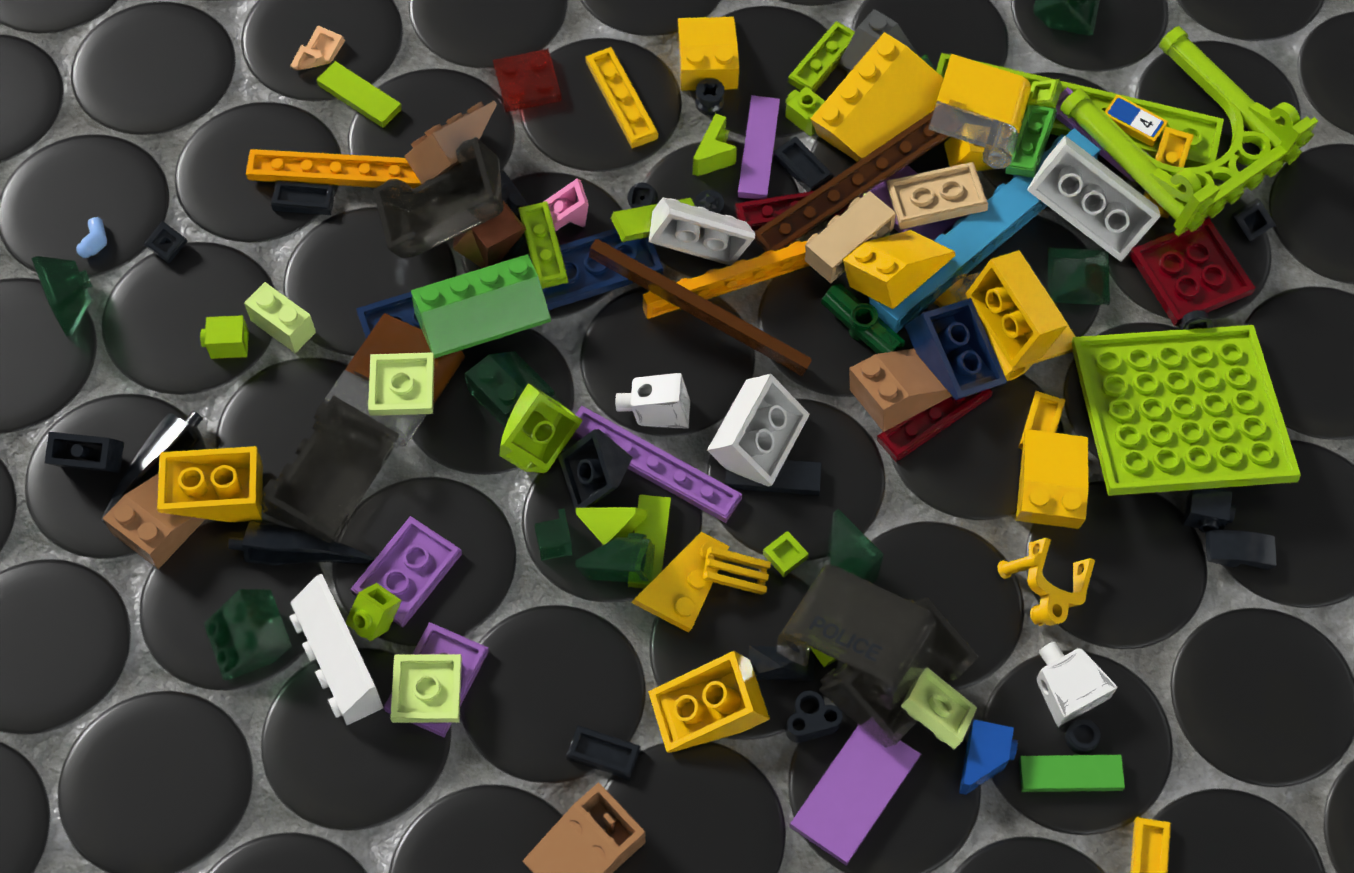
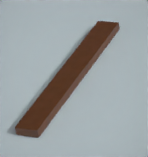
(849, 185)
(699, 307)

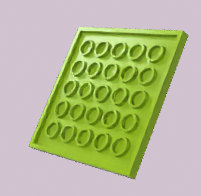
(1183, 410)

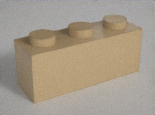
(863, 221)

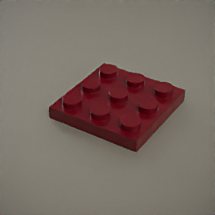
(1192, 271)

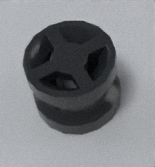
(707, 103)

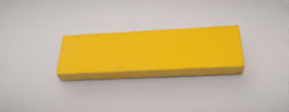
(621, 97)

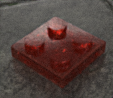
(527, 80)

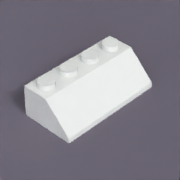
(1093, 199)
(335, 652)

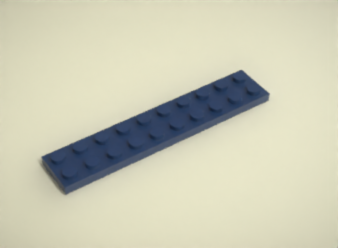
(584, 276)

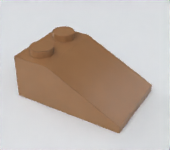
(895, 387)
(146, 530)

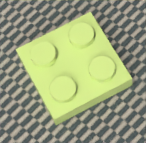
(401, 384)
(426, 688)
(939, 708)

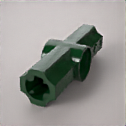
(850, 310)

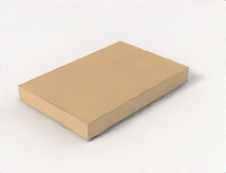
(937, 195)

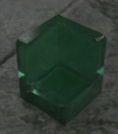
(554, 537)

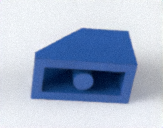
(986, 753)

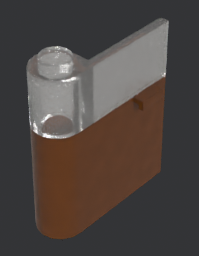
(391, 337)

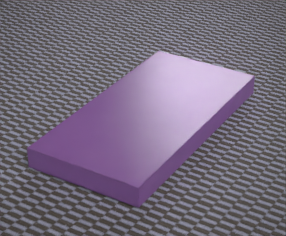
(853, 794)

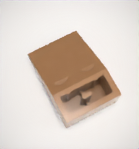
(437, 149)
(588, 838)

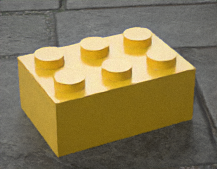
(1016, 309)

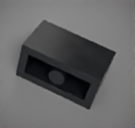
(84, 452)

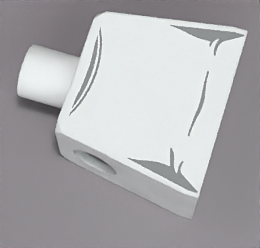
(657, 401)
(1072, 683)

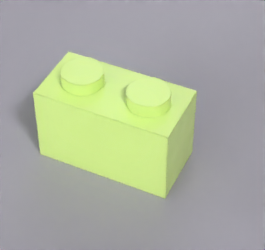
(280, 317)

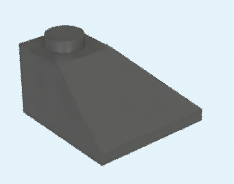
(867, 34)

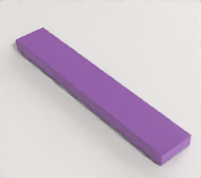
(664, 468)

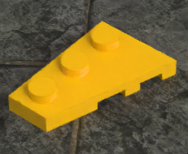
(680, 588)

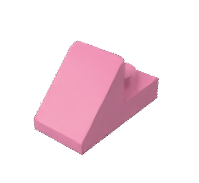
(569, 205)

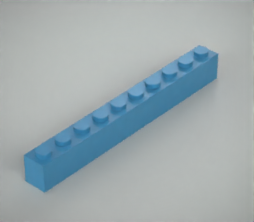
(977, 238)

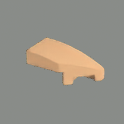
(319, 50)

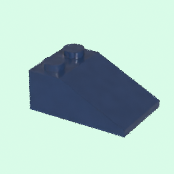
(956, 349)

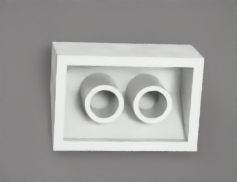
(699, 231)
(759, 430)

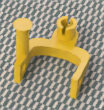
(1053, 601)

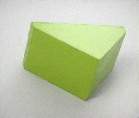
(611, 522)

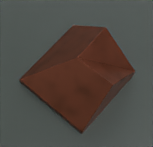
(490, 240)

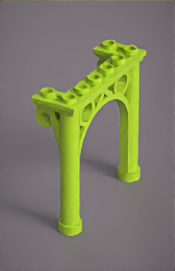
(1180, 188)

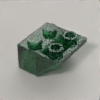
(247, 633)

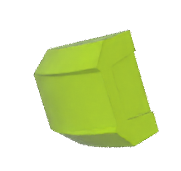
(537, 431)

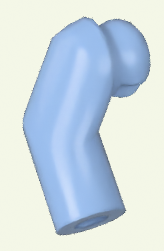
(94, 241)

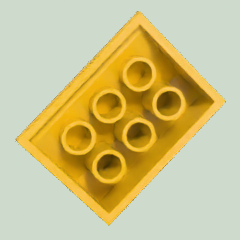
(878, 99)

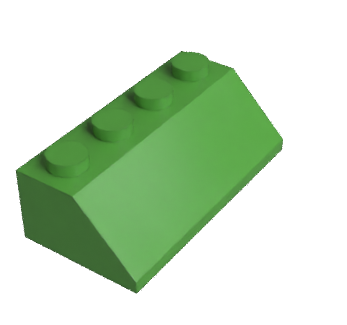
(480, 306)

